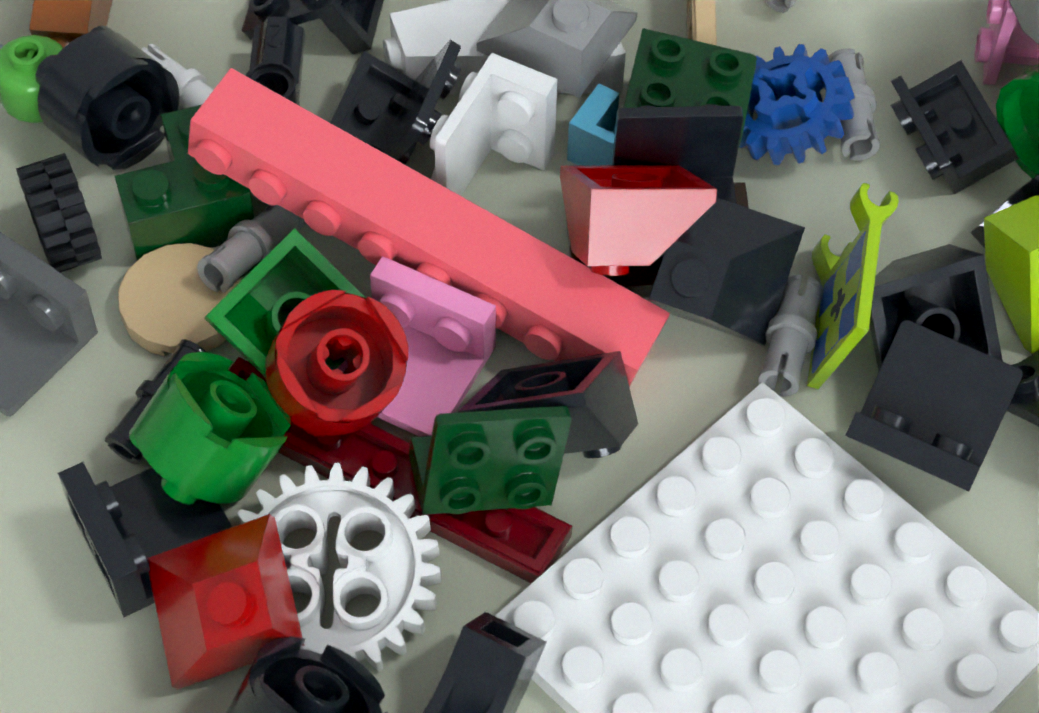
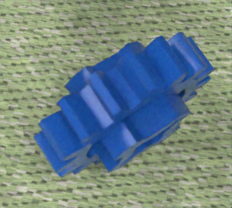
(791, 106)

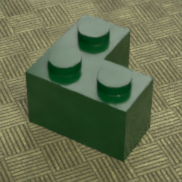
(180, 198)

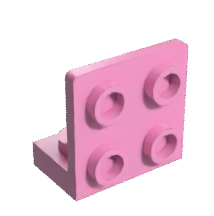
(447, 342)

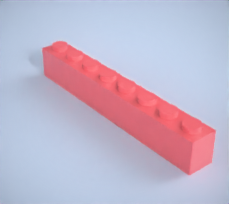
(400, 214)

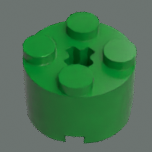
(210, 430)

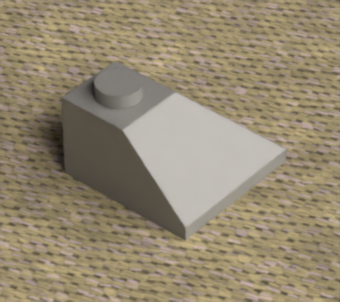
(559, 37)

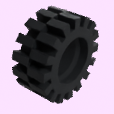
(59, 213)

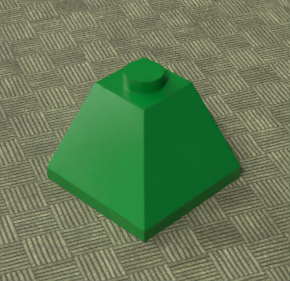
(267, 295)

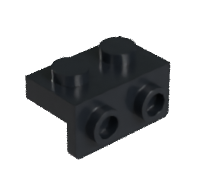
(956, 125)

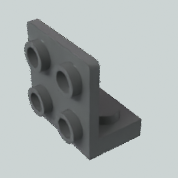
(41, 323)

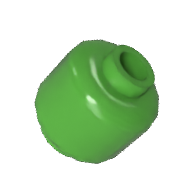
(17, 75)

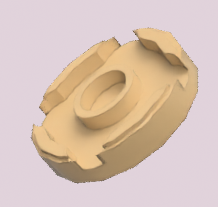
(168, 301)

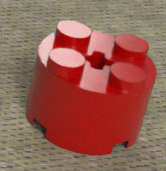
(337, 328)

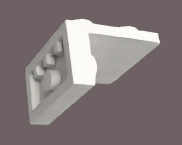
(499, 110)

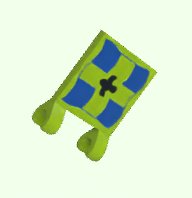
(847, 286)

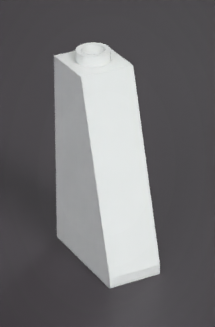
(425, 30)

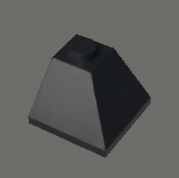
(728, 270)
(938, 290)
(590, 387)

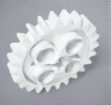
(390, 572)

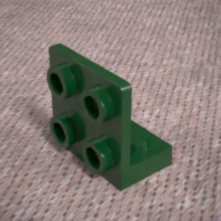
(688, 74)
(490, 459)

